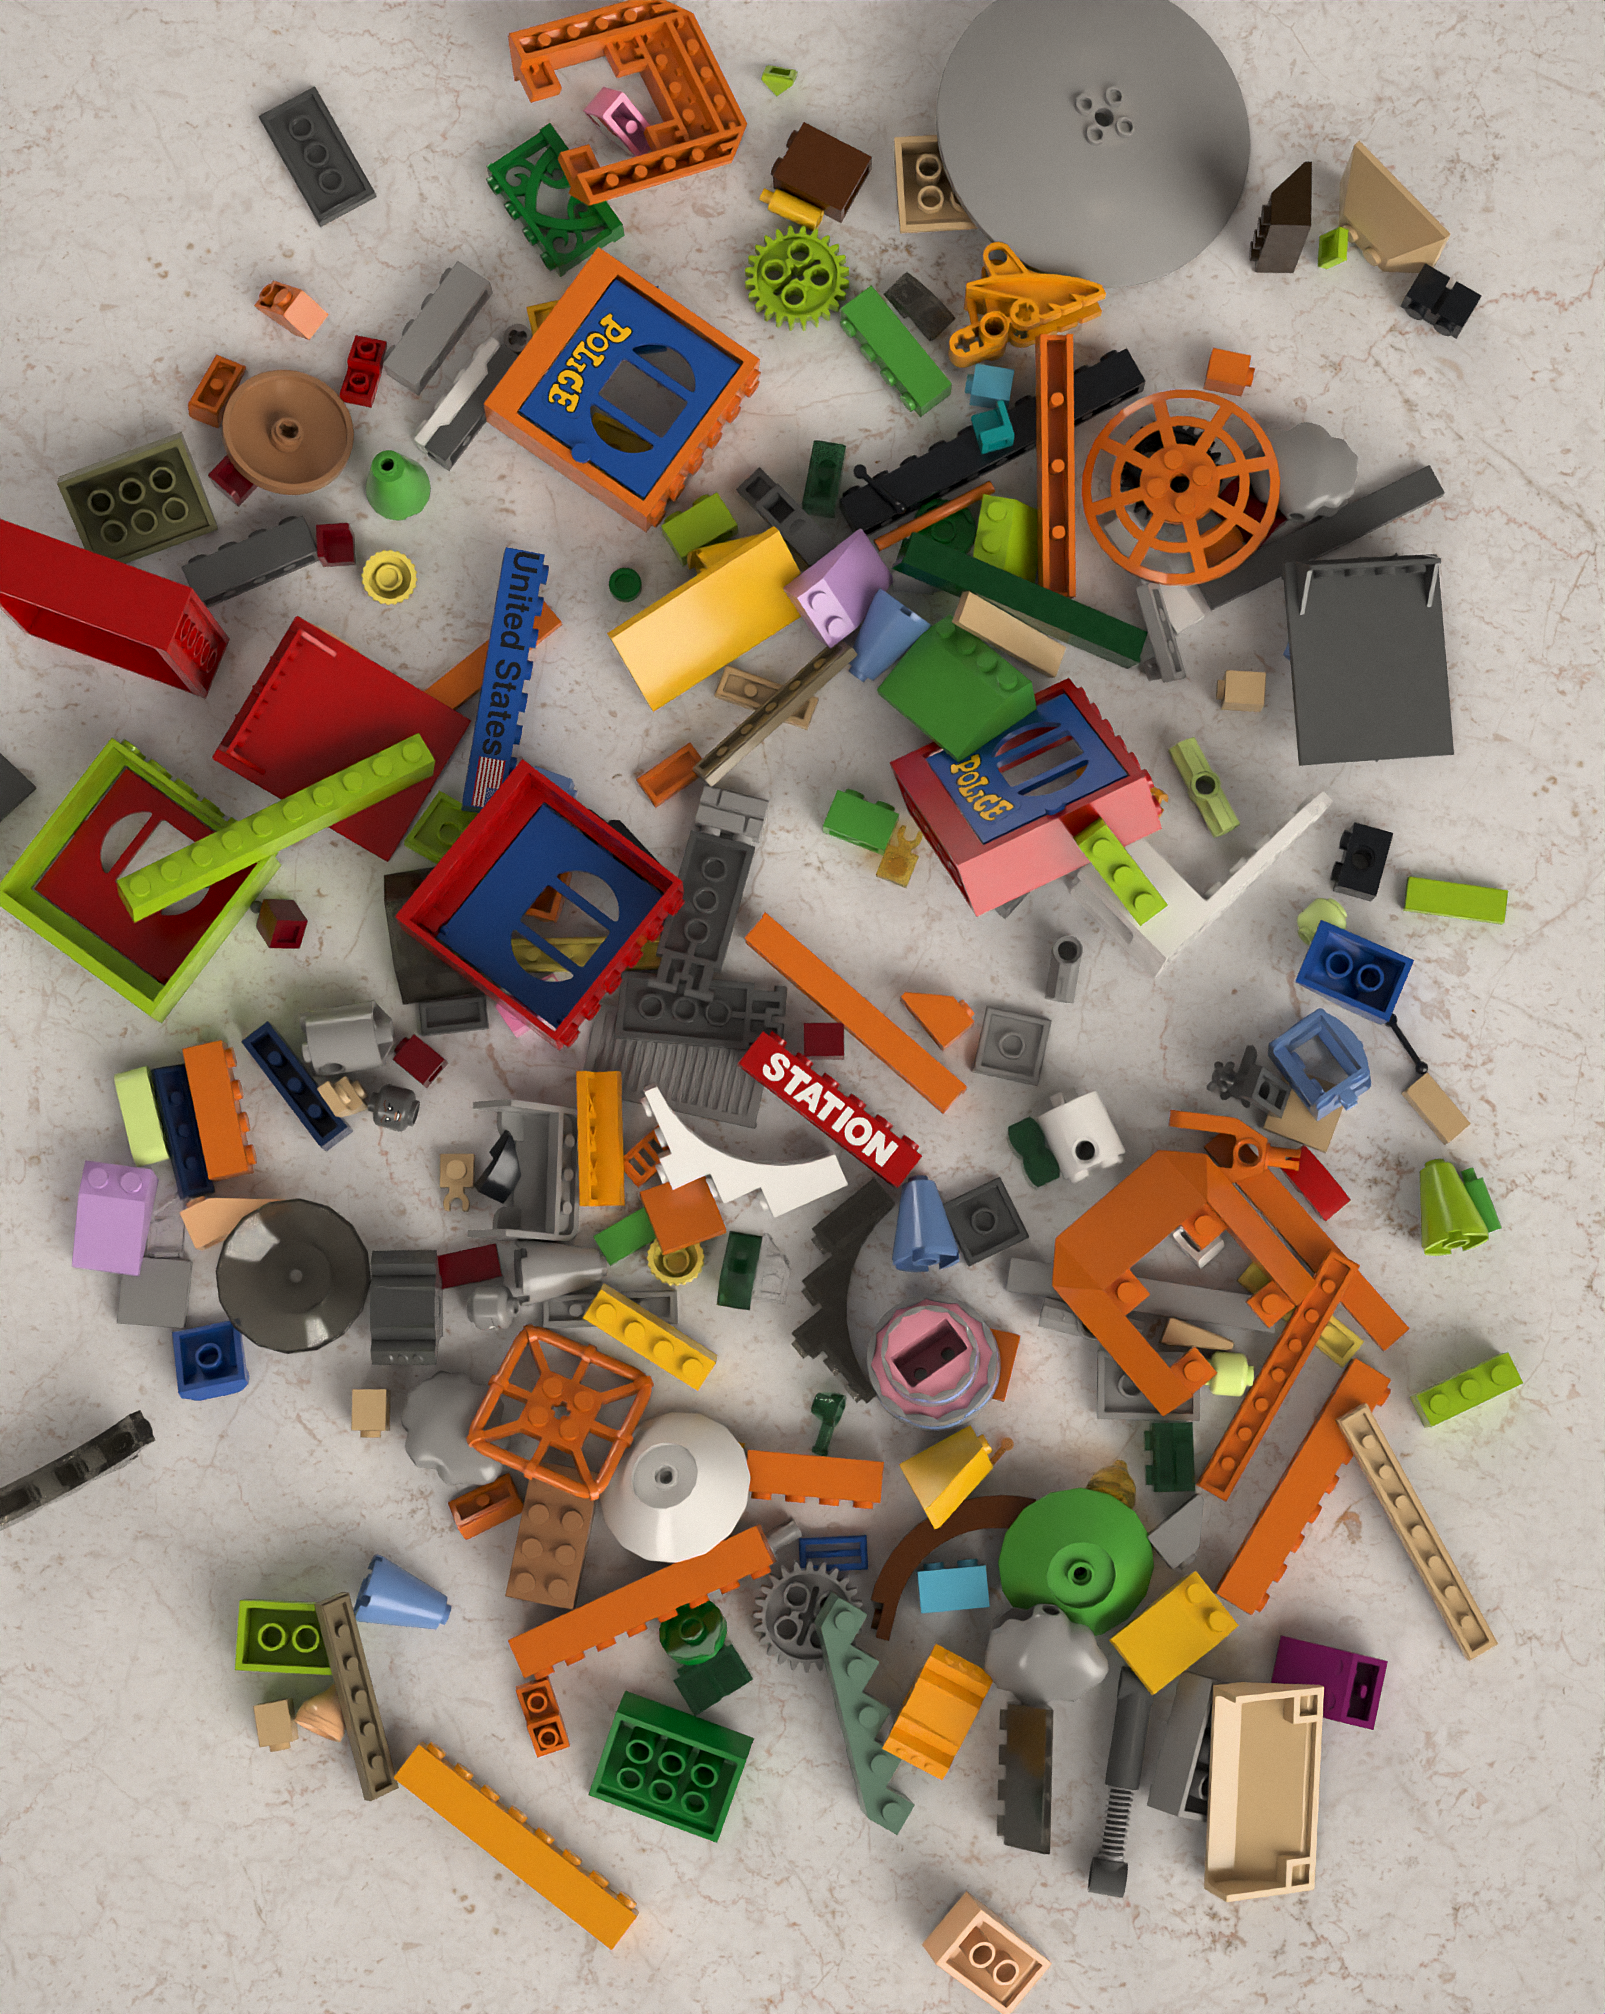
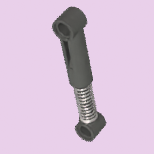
(1123, 1775)

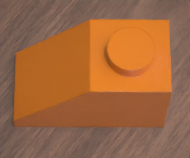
(939, 1016)

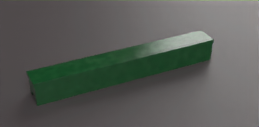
(1022, 599)

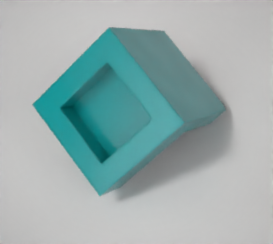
(993, 428)

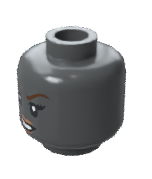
(394, 1107)

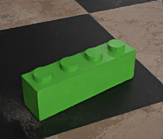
(895, 352)

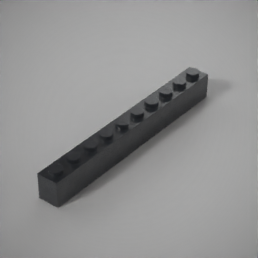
(960, 460)

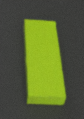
(1455, 900)

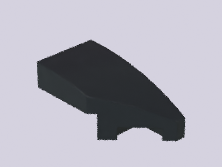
(502, 1172)

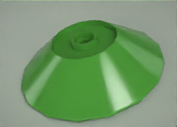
(1072, 1532)

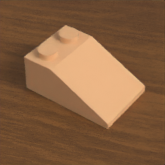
(985, 1954)

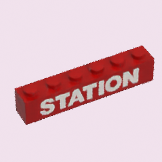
(829, 1109)

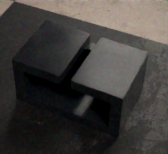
(1439, 305)

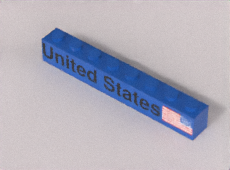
(504, 676)

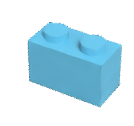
(952, 1587)

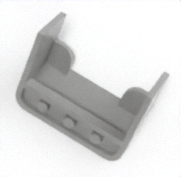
(548, 1187)

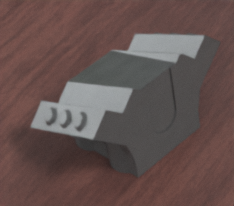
(405, 1307)

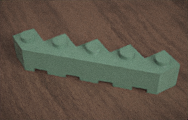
(860, 1713)

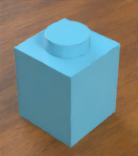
(989, 385)

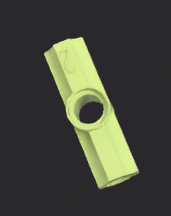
(1194, 768)

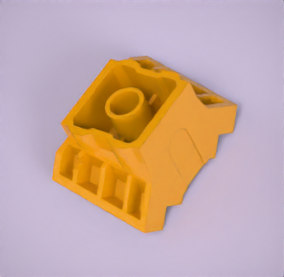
(938, 1711)

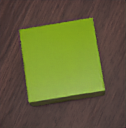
(1333, 248)

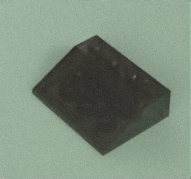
(1026, 1776)

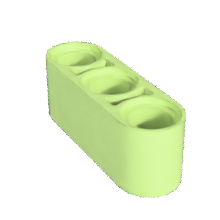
(141, 1116)

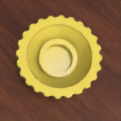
(389, 577)
(677, 1266)

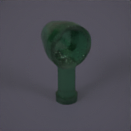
(829, 1409)

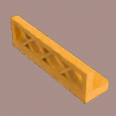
(600, 1138)

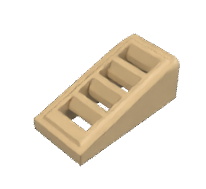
(1187, 1335)

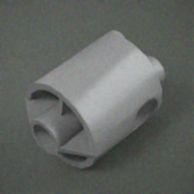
(346, 1038)

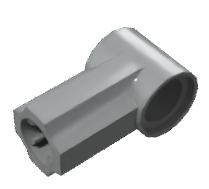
(1063, 973)

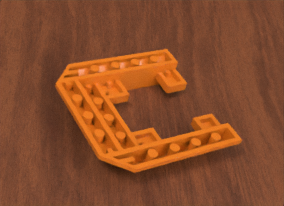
(679, 70)
(1127, 1223)

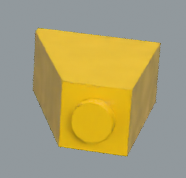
(948, 1473)

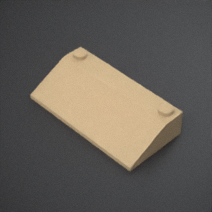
(1263, 1789)

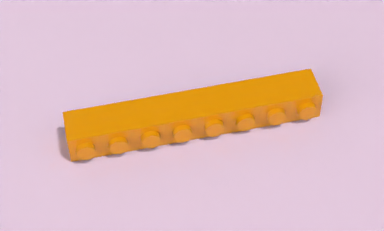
(516, 1844)

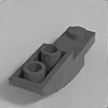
(782, 511)

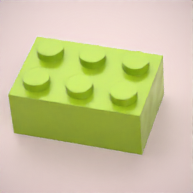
(280, 1638)

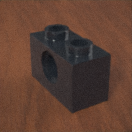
(1374, 846)

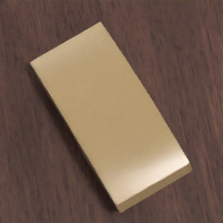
(344, 1097)

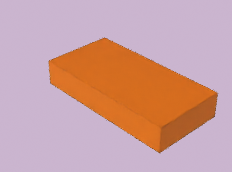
(670, 775)

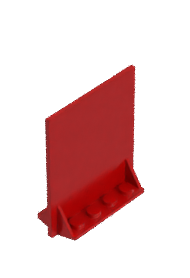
(327, 710)

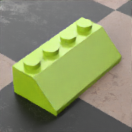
(1008, 536)

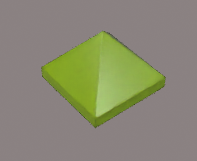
(778, 78)

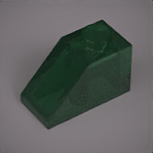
(739, 1270)

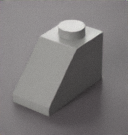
(1179, 1534)

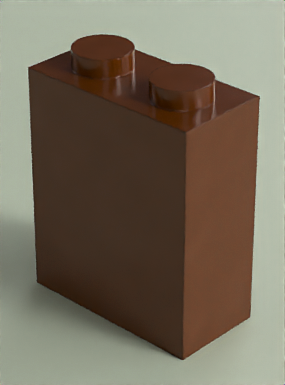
(821, 171)

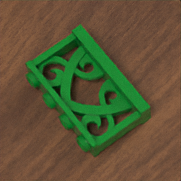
(594, 217)

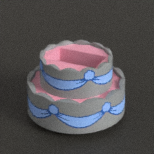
(914, 1339)

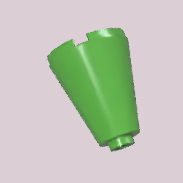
(397, 486)

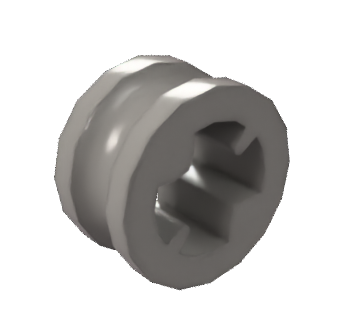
(520, 330)

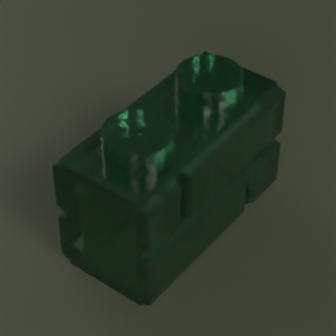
(824, 479)
(1170, 1457)

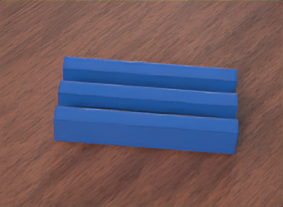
(803, 1555)

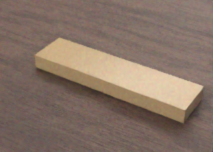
(1008, 634)

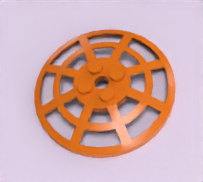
(1189, 505)

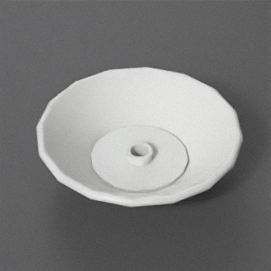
(693, 1509)

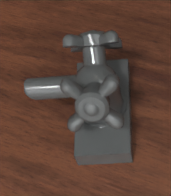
(1251, 1084)

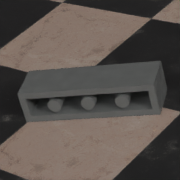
(252, 561)

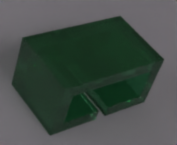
(712, 1680)

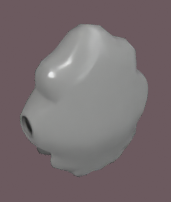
(1313, 471)
(437, 1429)
(1043, 1655)

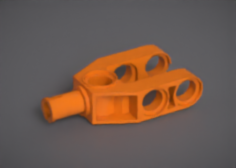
(1244, 1134)

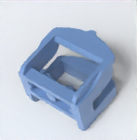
(1342, 1045)

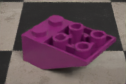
(1349, 1679)

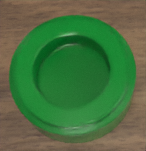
(625, 584)

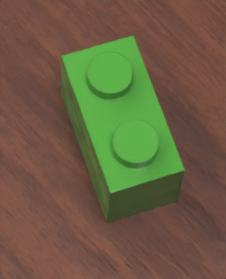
(861, 821)

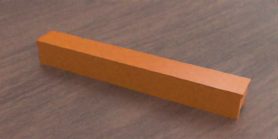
(1055, 463)
(855, 1012)

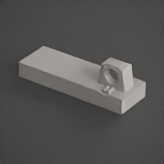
(1167, 660)

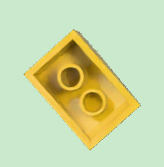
(1173, 1632)

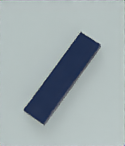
(181, 1131)

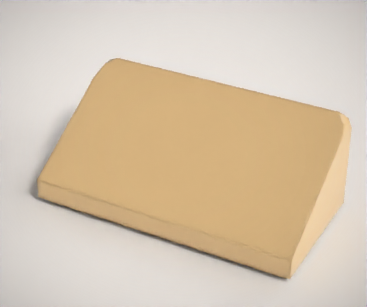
(1436, 1108)

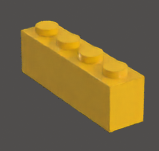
(650, 1336)

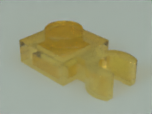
(898, 861)

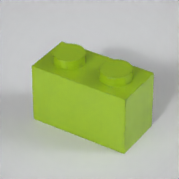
(699, 526)

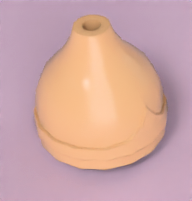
(323, 1715)

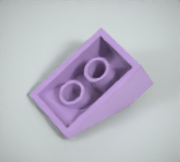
(839, 588)
(113, 1217)

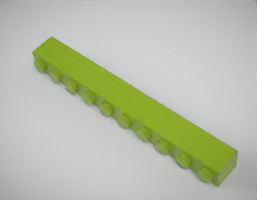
(275, 827)

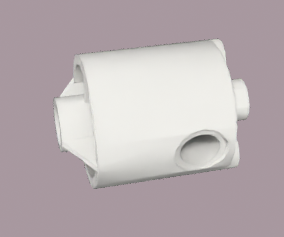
(1075, 1123)

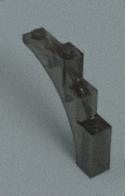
(827, 1330)
(76, 1469)

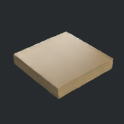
(1299, 1124)

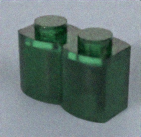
(1037, 1161)

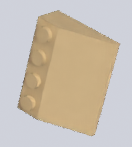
(923, 188)

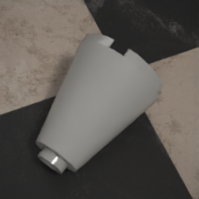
(554, 1269)

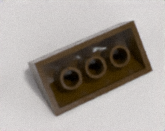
(1284, 224)

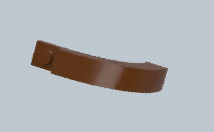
(971, 1515)

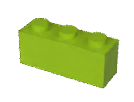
(1120, 871)
(1466, 1390)

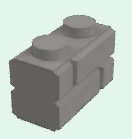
(731, 814)

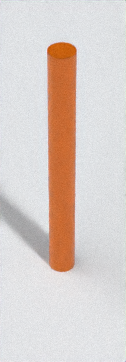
(934, 516)

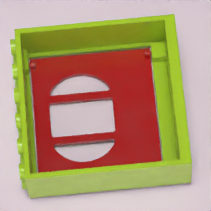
(164, 945)

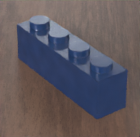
(296, 1085)

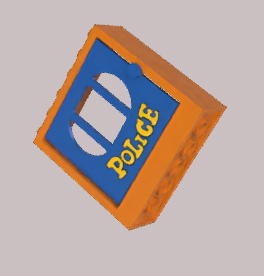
(625, 317)

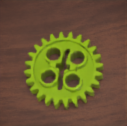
(778, 257)

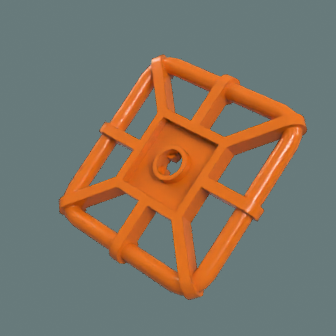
(569, 1431)

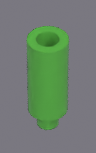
(1481, 1198)

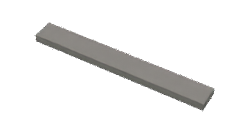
(1164, 1298)

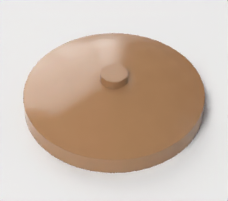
(287, 432)

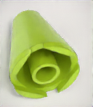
(1447, 1211)

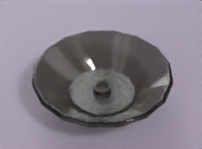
(258, 1285)

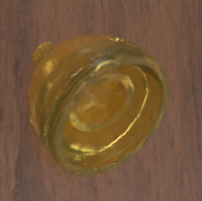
(1115, 1481)

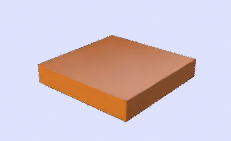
(682, 1214)

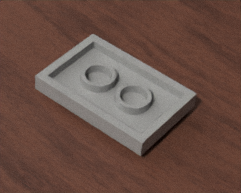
(1123, 1400)

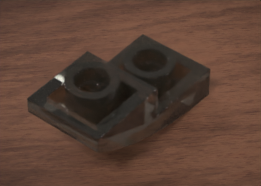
(920, 304)

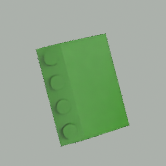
(957, 689)

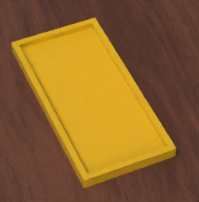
(709, 620)

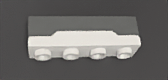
(462, 412)

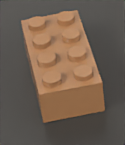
(551, 1543)

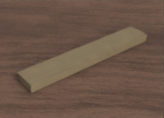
(773, 712)
(356, 1696)

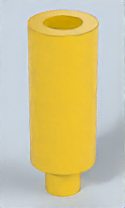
(792, 208)

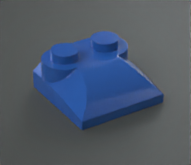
(209, 1361)

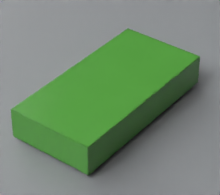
(625, 1237)

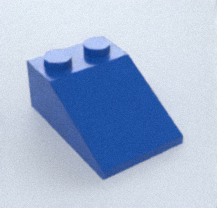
(1354, 972)

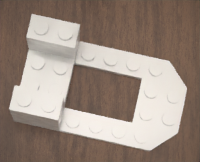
(1187, 913)

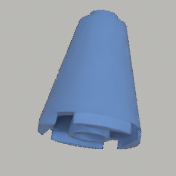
(884, 636)
(922, 1229)
(399, 1598)

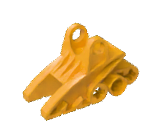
(1020, 301)

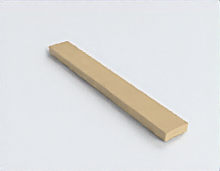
(1416, 1531)

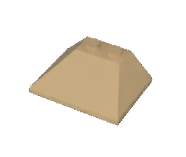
(1386, 217)

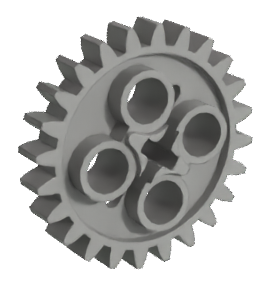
(778, 1607)

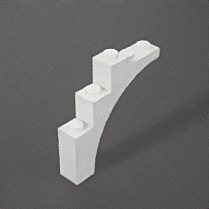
(782, 1183)

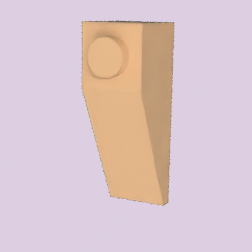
(213, 1219)

